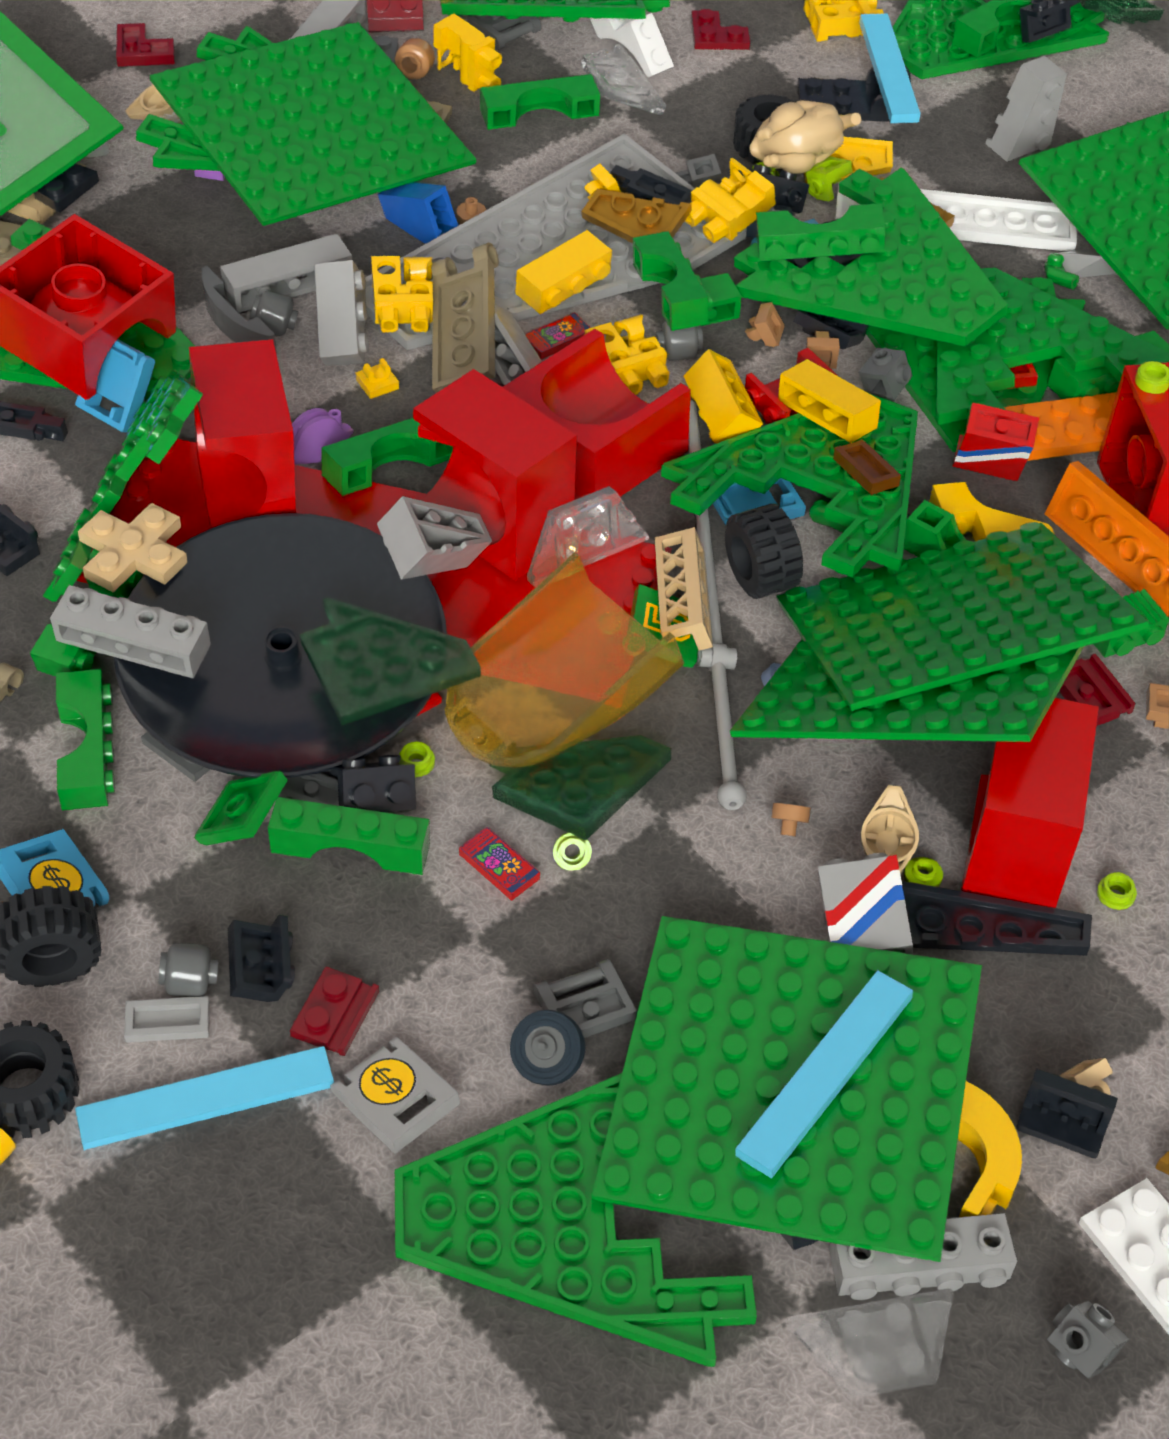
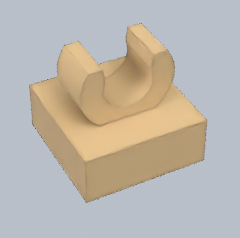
(1090, 1074)

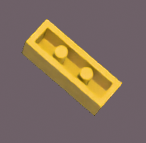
(563, 272)
(721, 397)
(829, 400)

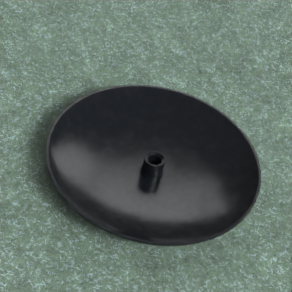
(256, 693)

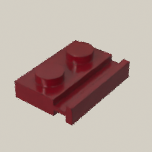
(395, 15)
(1095, 685)
(334, 1011)

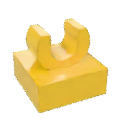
(602, 180)
(377, 379)

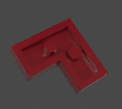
(710, 34)
(136, 50)

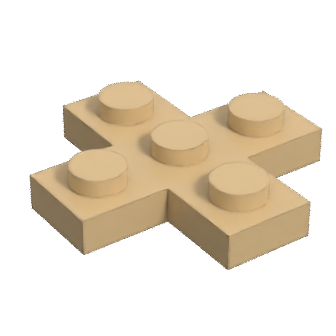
(132, 547)

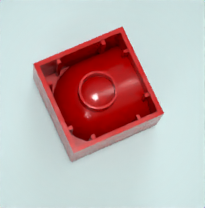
(75, 297)
(242, 431)
(616, 431)
(1137, 449)
(503, 465)
(1032, 809)

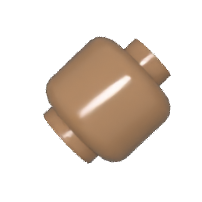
(415, 58)

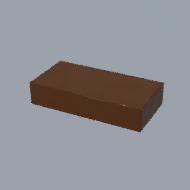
(867, 467)

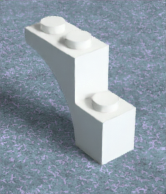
(640, 38)

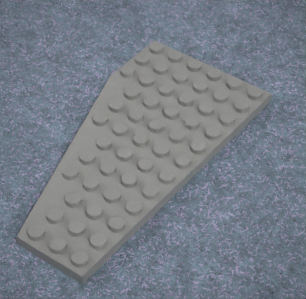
(541, 221)

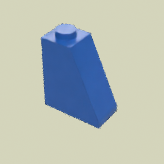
(419, 210)

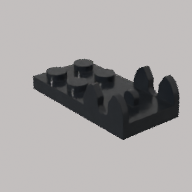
(847, 95)

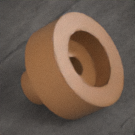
(469, 209)
(790, 816)

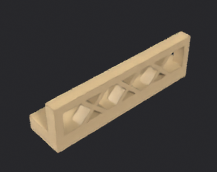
(690, 580)

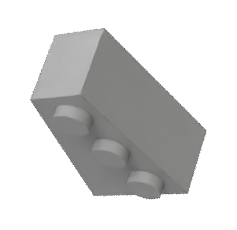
(1031, 110)
(341, 312)
(431, 537)

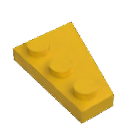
(867, 154)

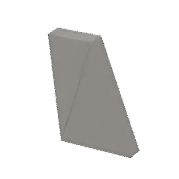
(1086, 263)

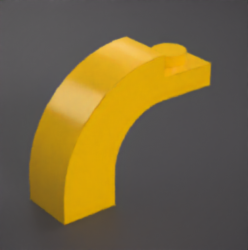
(997, 1148)

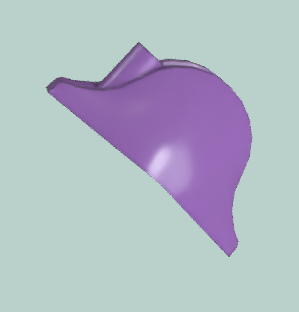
(315, 430)

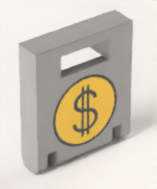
(388, 1086)

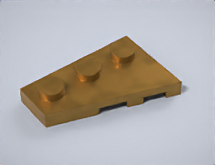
(633, 216)

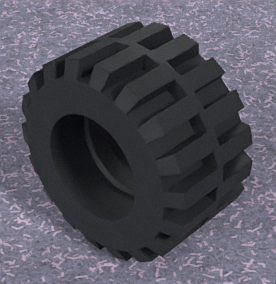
(749, 119)
(764, 551)
(48, 936)
(47, 1096)

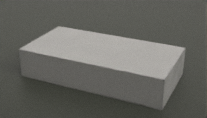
(166, 1019)

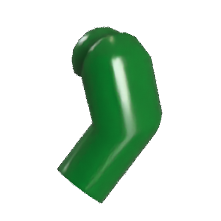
(1056, 271)
(817, 515)

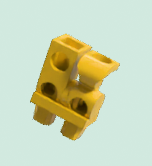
(838, 16)
(469, 52)
(732, 203)
(400, 302)
(640, 360)

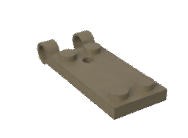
(467, 332)

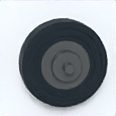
(547, 1047)

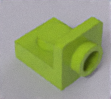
(825, 174)

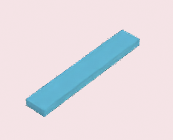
(889, 68)
(823, 1074)
(203, 1097)

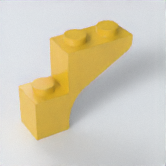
(972, 515)

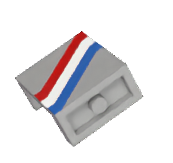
(866, 903)

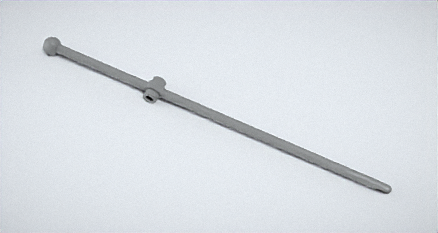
(718, 658)

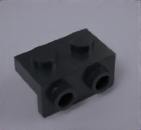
(1045, 18)
(787, 189)
(846, 331)
(17, 541)
(378, 785)
(260, 959)
(1066, 1113)

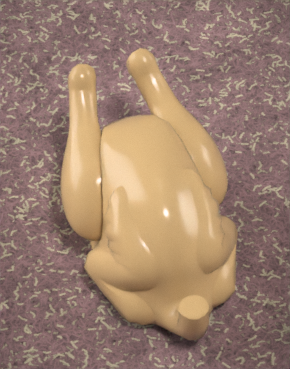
(800, 135)

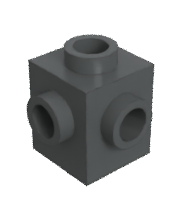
(886, 373)
(1086, 1337)

